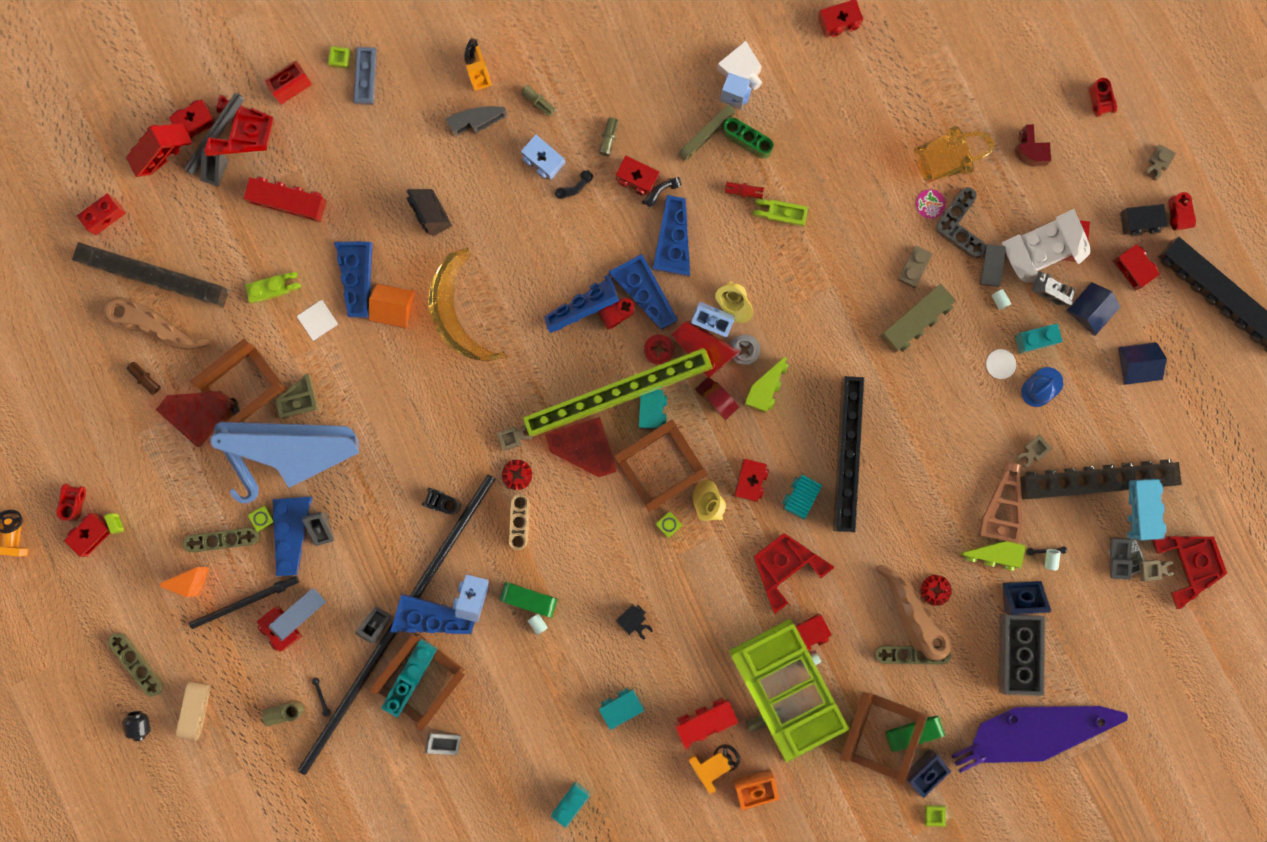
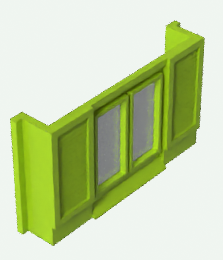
(788, 690)

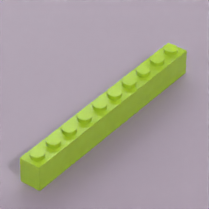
(618, 392)

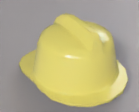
(734, 301)
(708, 501)

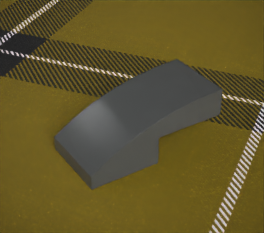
(993, 265)
(1120, 558)

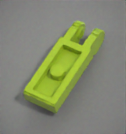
(782, 212)
(271, 287)

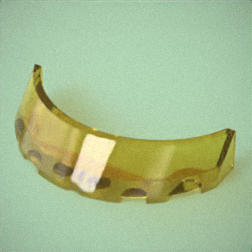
(443, 311)

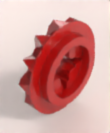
(653, 342)
(526, 473)
(931, 582)

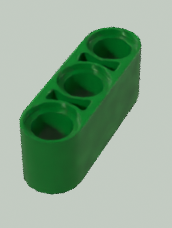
(742, 130)
(528, 599)
(900, 736)

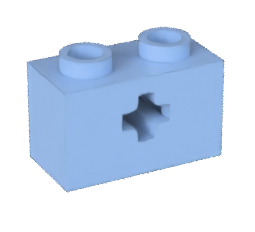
(735, 91)
(538, 148)
(712, 319)
(470, 608)

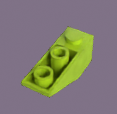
(762, 391)
(1002, 552)

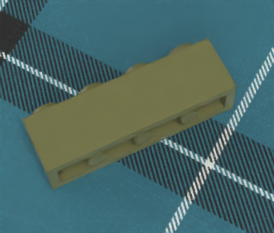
(917, 318)

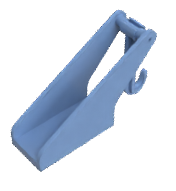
(292, 449)

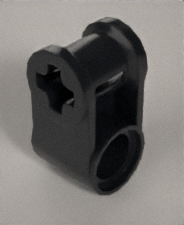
(438, 501)

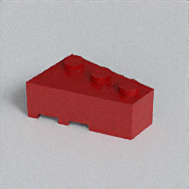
(155, 148)
(694, 338)
(705, 722)

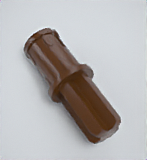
(143, 378)

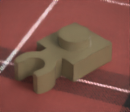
(1160, 159)
(511, 437)
(1036, 450)
(1154, 570)

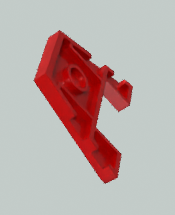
(248, 134)
(1199, 560)
(780, 561)

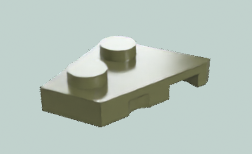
(298, 399)

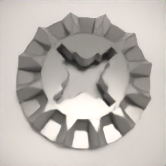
(754, 349)

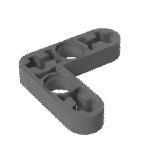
(955, 228)

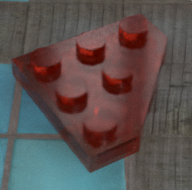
(195, 413)
(584, 447)

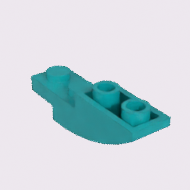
(409, 678)

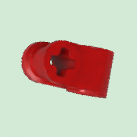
(1102, 101)
(1182, 213)
(613, 314)
(72, 501)

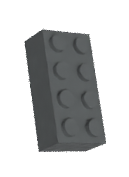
(1021, 654)

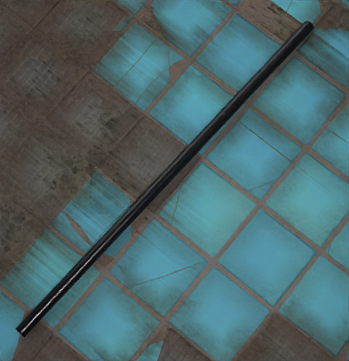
(388, 637)

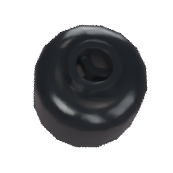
(136, 725)

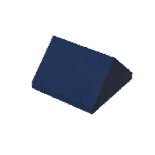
(1094, 307)
(1142, 363)
(1025, 598)
(927, 773)

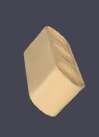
(514, 513)
(193, 711)

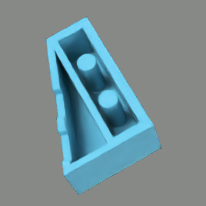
(1146, 510)

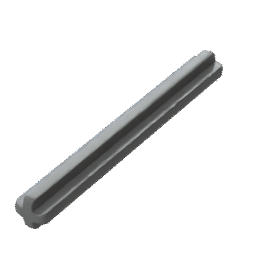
(215, 131)

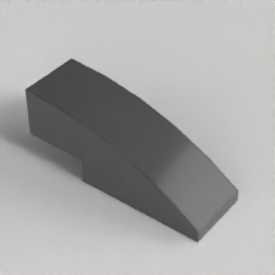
(475, 118)

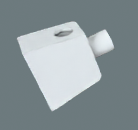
(743, 64)

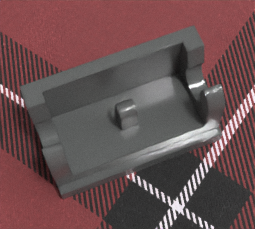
(1052, 289)

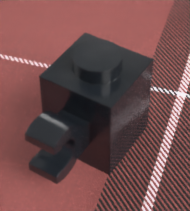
(632, 620)

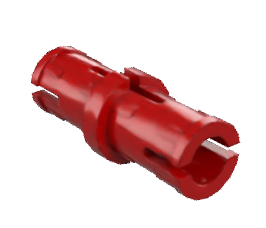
(744, 190)

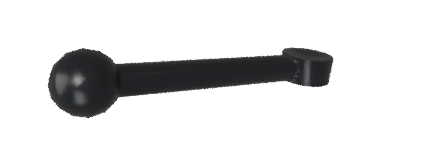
(1030, 551)
(326, 712)

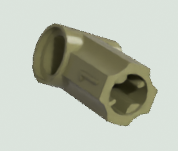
(282, 713)

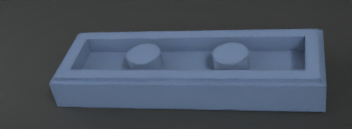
(365, 75)
(297, 614)

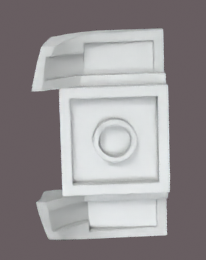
(1047, 246)

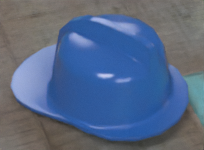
(1042, 387)

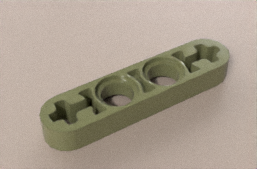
(706, 133)
(221, 540)
(911, 659)
(135, 664)

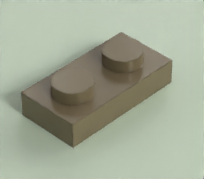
(915, 266)

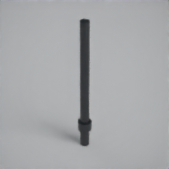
(278, 587)

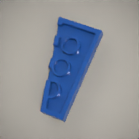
(672, 246)
(355, 268)
(644, 289)
(583, 305)
(289, 533)
(427, 616)

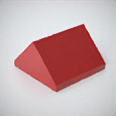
(288, 82)

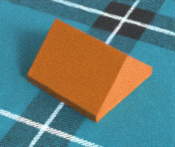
(390, 305)
(187, 583)
(756, 789)

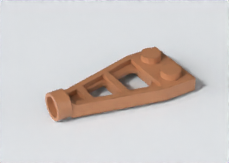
(999, 529)

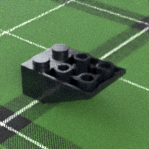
(428, 210)

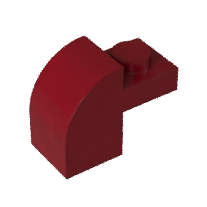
(1030, 152)
(717, 398)

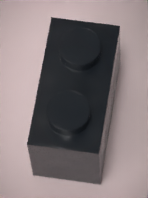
(1143, 219)

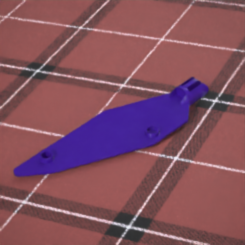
(1036, 733)

